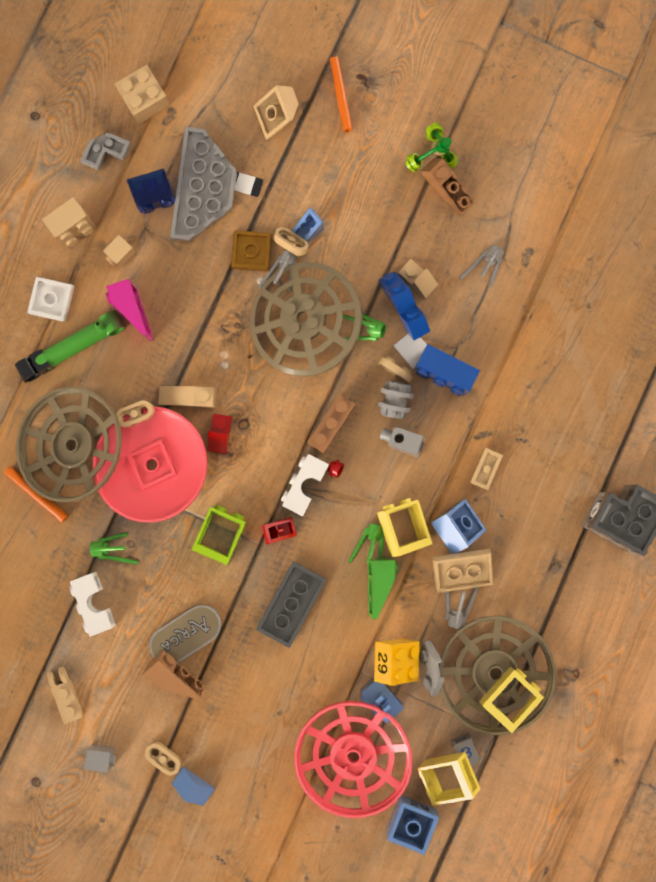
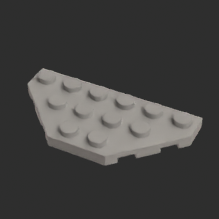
(203, 186)

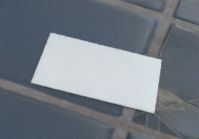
(410, 349)

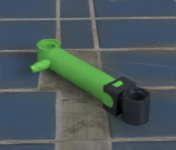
(46, 360)

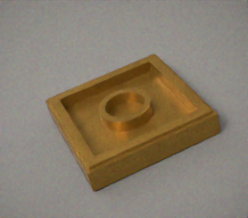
(251, 250)

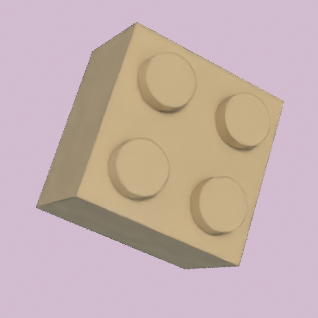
(142, 94)
(69, 223)

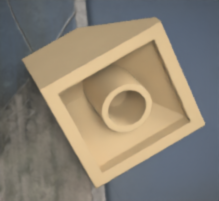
(276, 110)

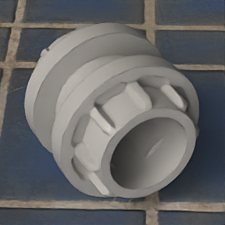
(395, 399)

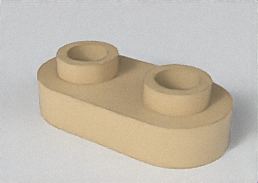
(291, 241)
(389, 365)
(136, 414)
(161, 760)

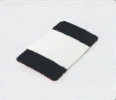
(248, 184)

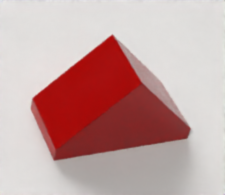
(279, 530)

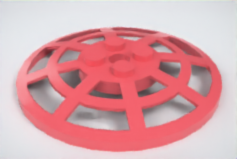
(349, 768)

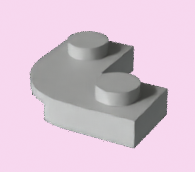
(103, 145)
(433, 680)

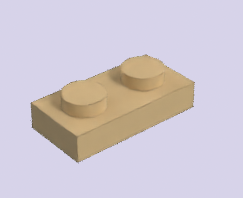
(486, 469)

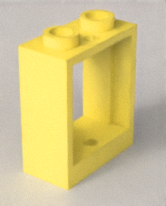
(418, 522)
(499, 686)
(464, 774)

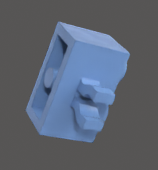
(382, 697)

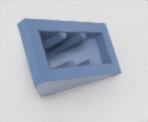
(309, 225)
(192, 787)

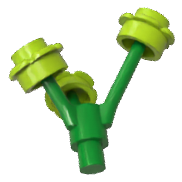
(434, 133)

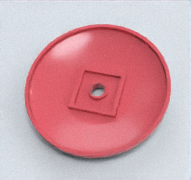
(161, 492)

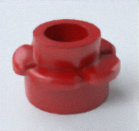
(335, 468)

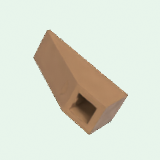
(447, 184)
(170, 675)

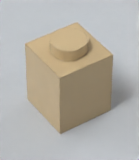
(119, 252)

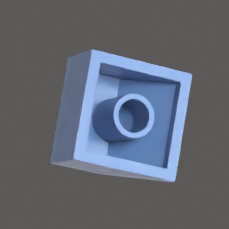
(458, 527)

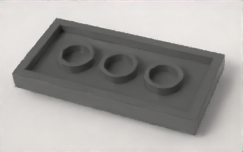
(291, 604)

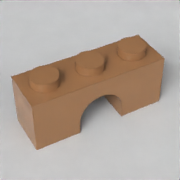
(331, 424)

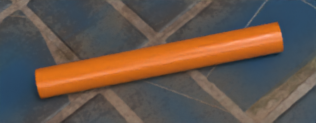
(341, 95)
(47, 504)

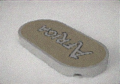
(187, 633)

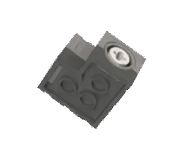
(625, 519)

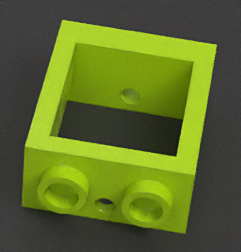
(210, 552)

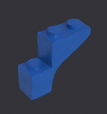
(404, 303)

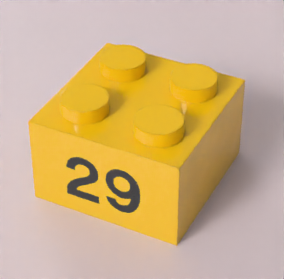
(396, 661)

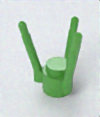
(374, 328)
(374, 533)
(101, 548)

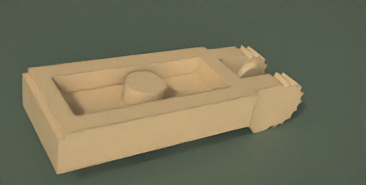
(65, 696)

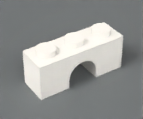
(310, 468)
(94, 620)

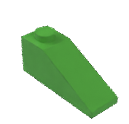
(380, 580)

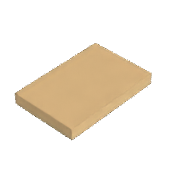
(463, 570)

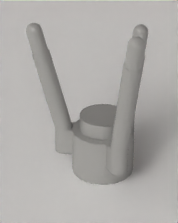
(492, 257)
(283, 261)
(457, 617)

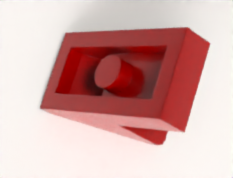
(219, 433)

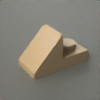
(418, 278)

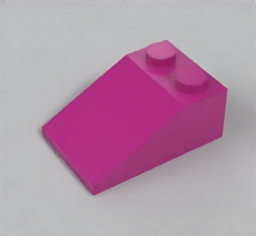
(127, 301)

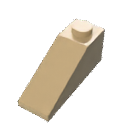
(187, 396)

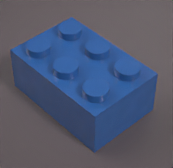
(446, 370)

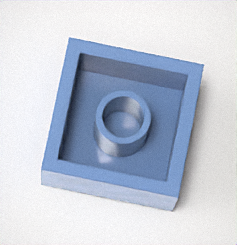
(412, 824)

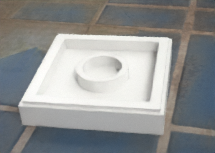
(50, 299)

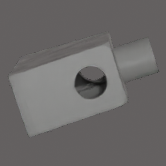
(412, 442)

